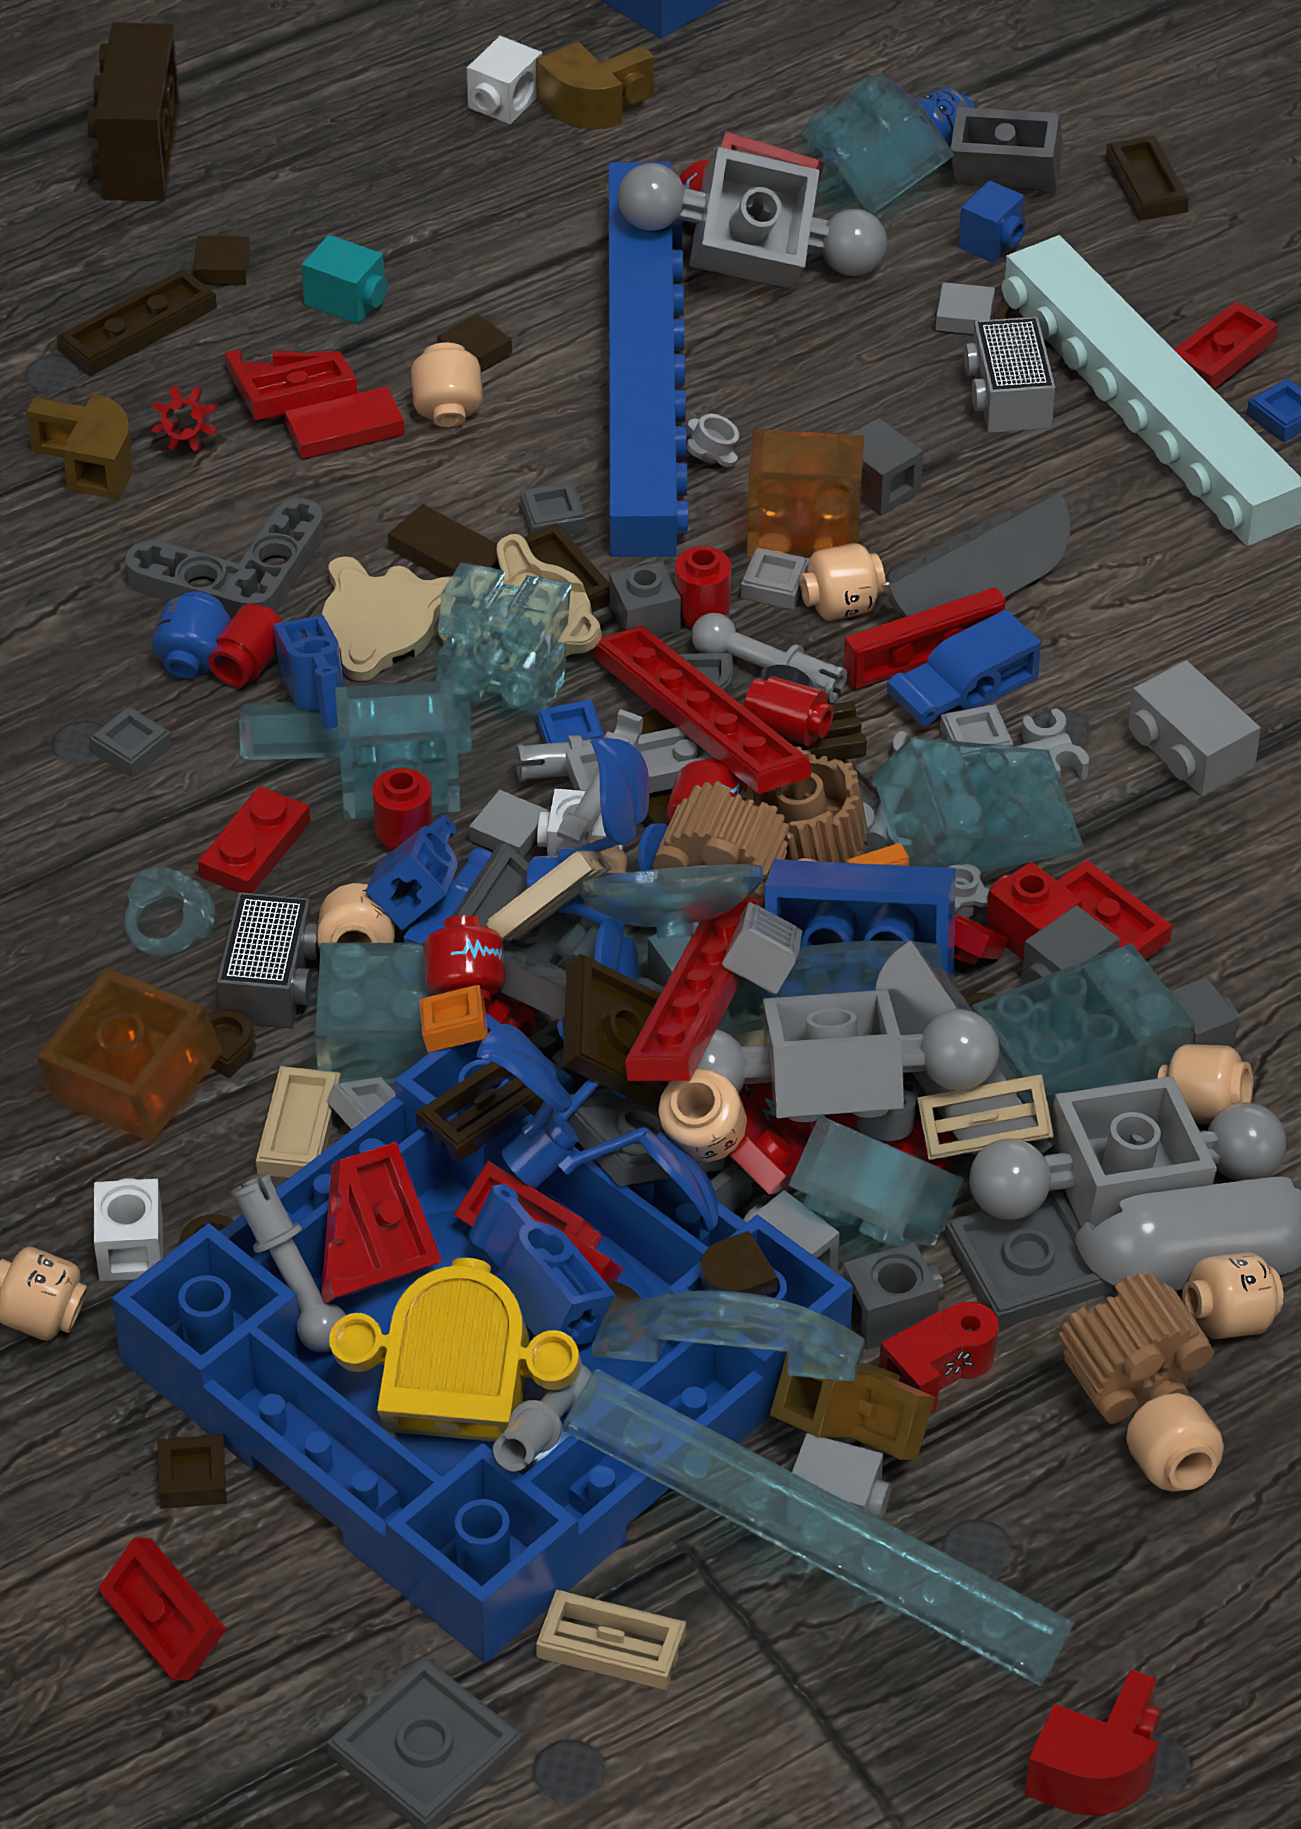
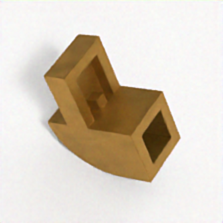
(592, 92)
(89, 439)
(870, 1409)

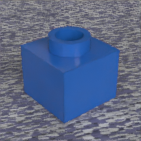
(991, 221)

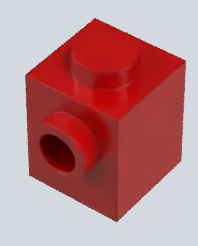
(1026, 904)

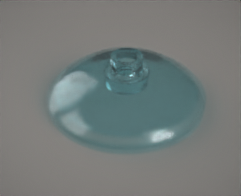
(672, 896)

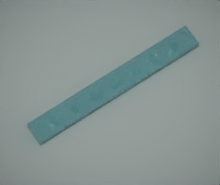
(818, 1527)

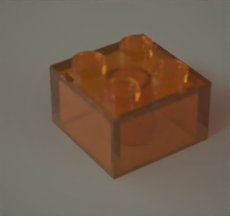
(804, 491)
(129, 1054)

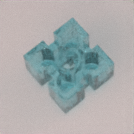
(503, 637)

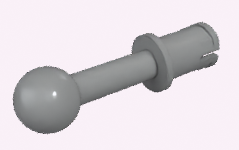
(718, 635)
(275, 1232)
(537, 1425)

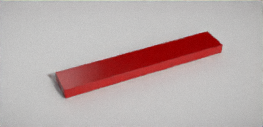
(702, 710)
(689, 1005)

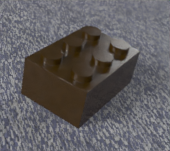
(135, 111)

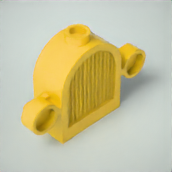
(454, 1354)

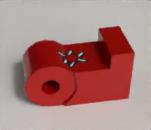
(943, 1348)

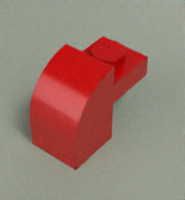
(1098, 1764)

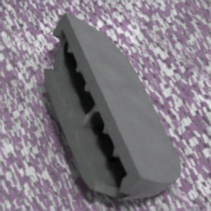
(997, 553)
(920, 996)

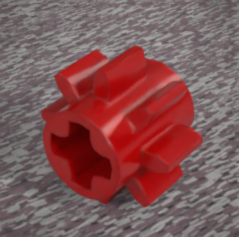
(171, 423)

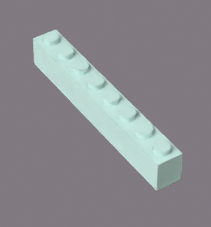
(1154, 391)

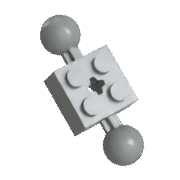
(762, 248)
(849, 1054)
(1122, 1146)

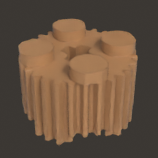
(822, 812)
(723, 831)
(1134, 1347)

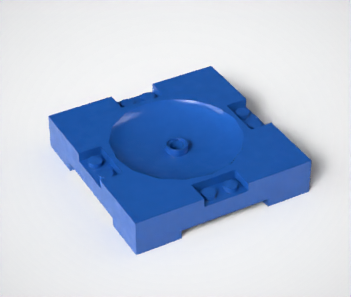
(437, 1512)

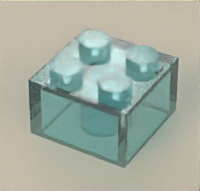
(394, 729)
(370, 1009)
(869, 1180)

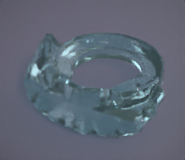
(153, 885)

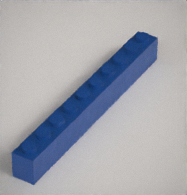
(643, 383)

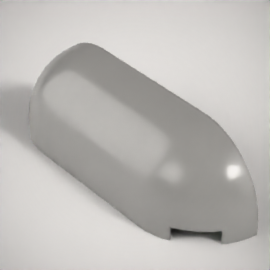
(1181, 1226)

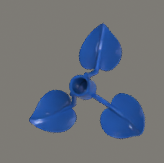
(623, 805)
(549, 1141)

